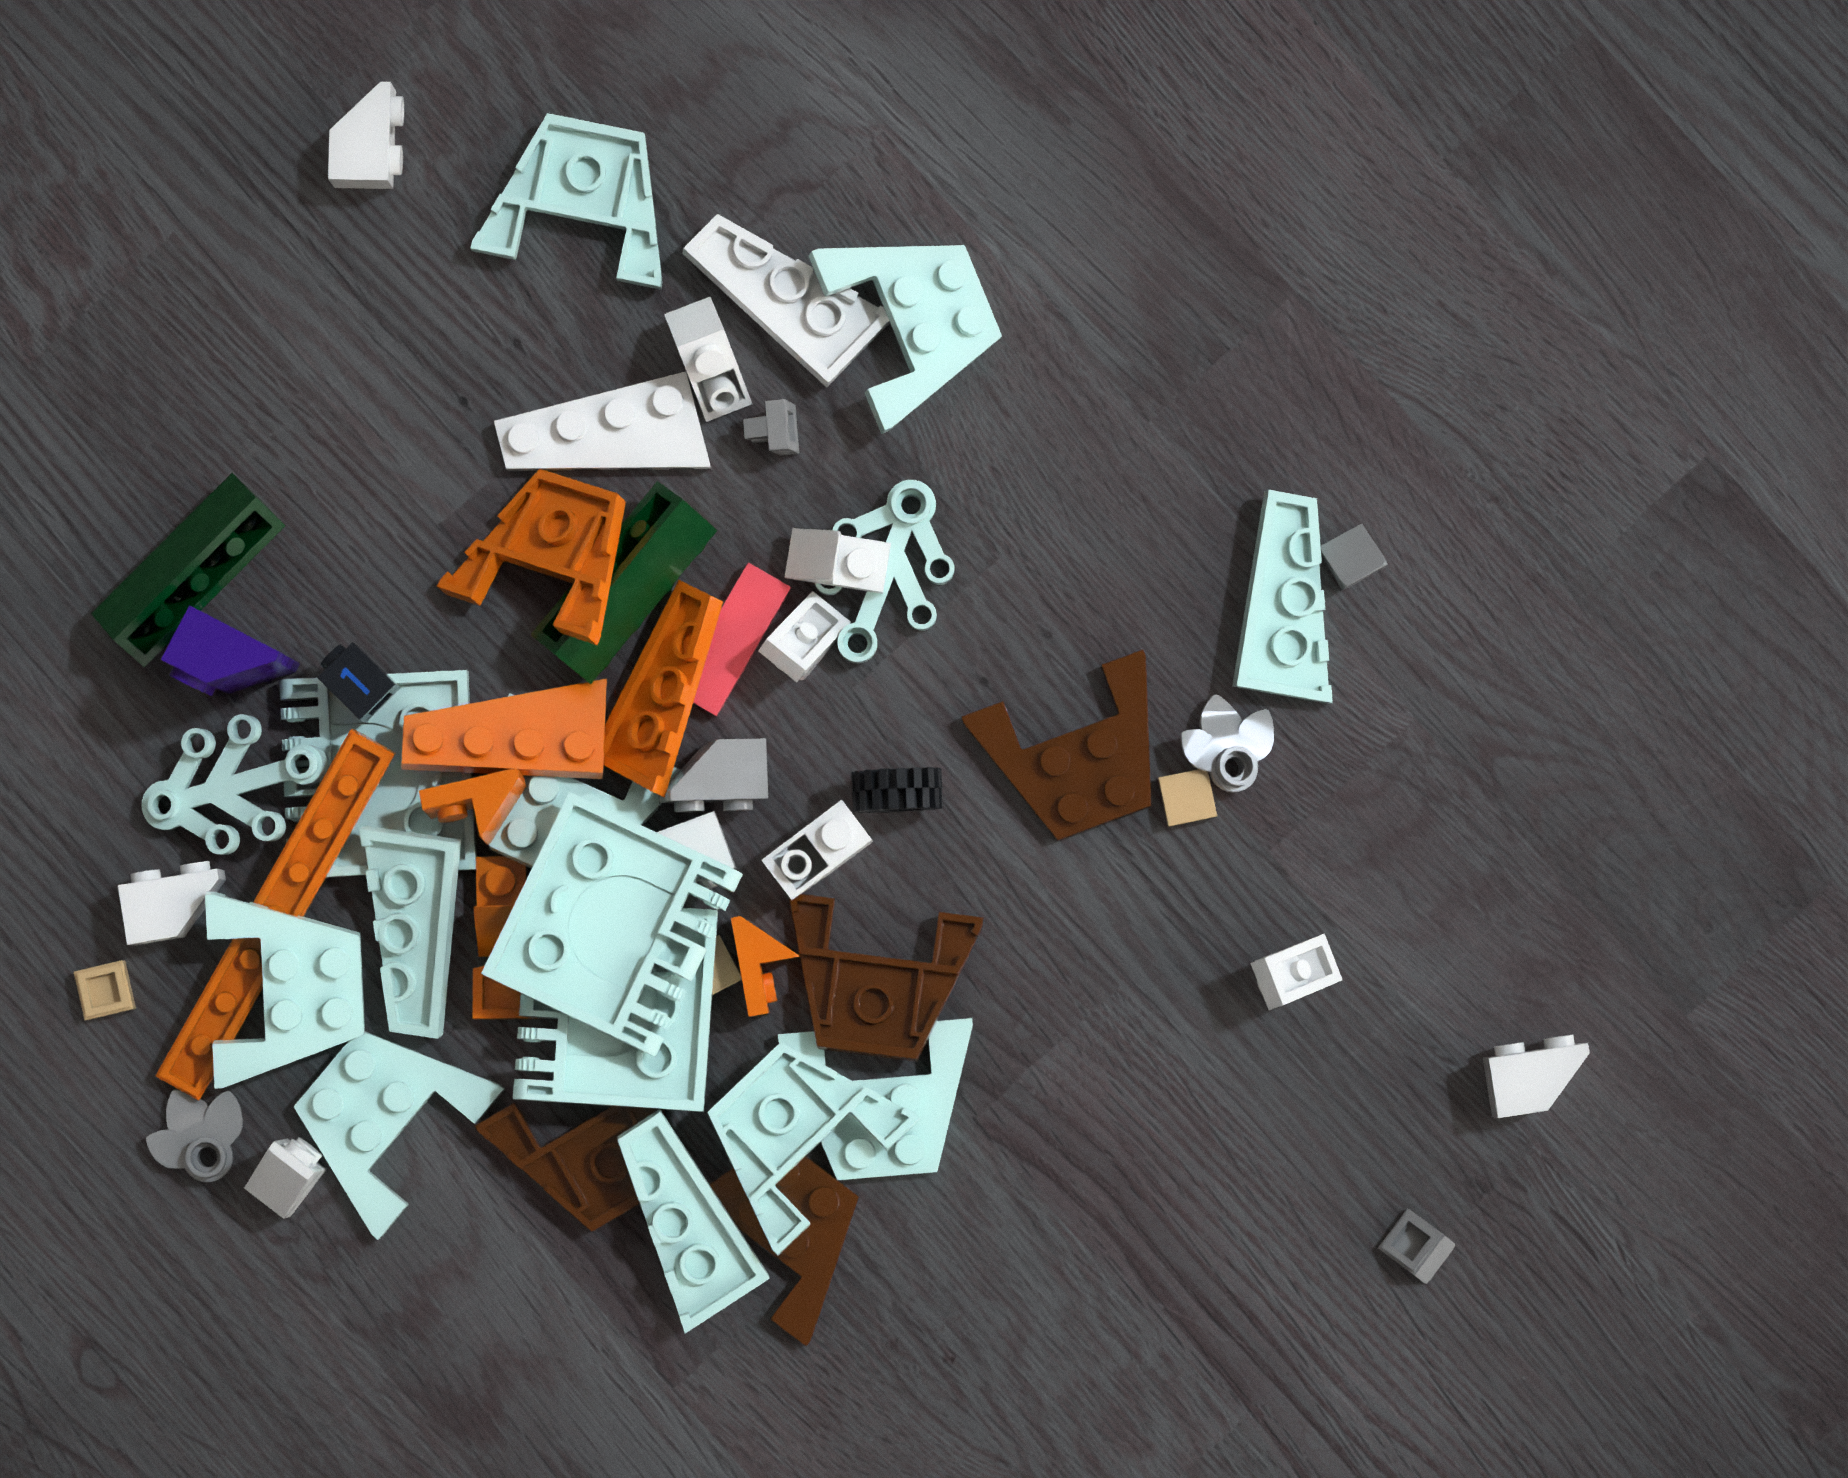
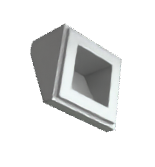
(1352, 556)
(1417, 1246)

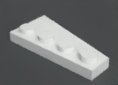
(787, 298)
(624, 428)

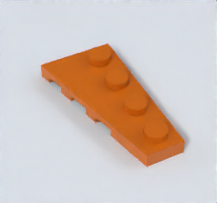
(537, 732)

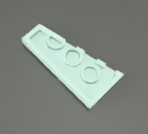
(1283, 618)
(414, 913)

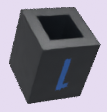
(357, 680)

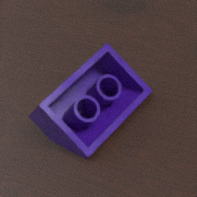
(218, 656)

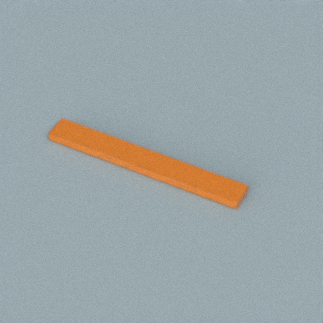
(287, 889)

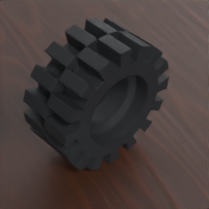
(897, 790)

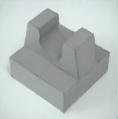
(776, 428)

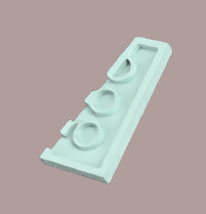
(693, 1233)

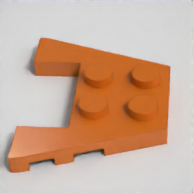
(557, 531)

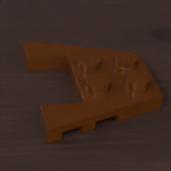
(1086, 772)
(877, 1001)
(579, 1168)
(814, 1252)

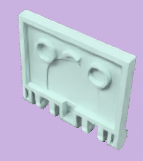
(397, 797)
(603, 917)
(609, 1072)

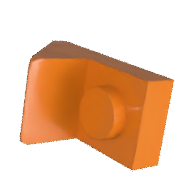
(489, 795)
(497, 889)
(753, 949)

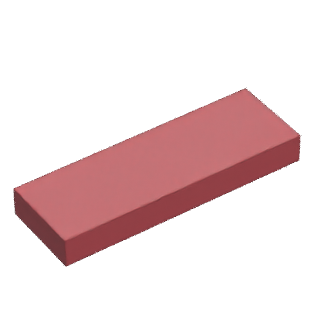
(738, 634)

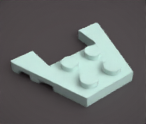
(586, 176)
(932, 308)
(540, 803)
(307, 987)
(931, 1096)
(368, 1101)
(784, 1113)

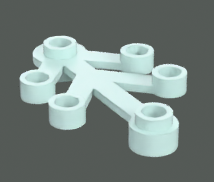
(898, 563)
(224, 786)

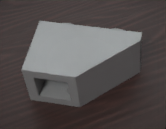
(721, 772)

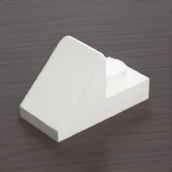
(837, 560)
(804, 637)
(1296, 971)

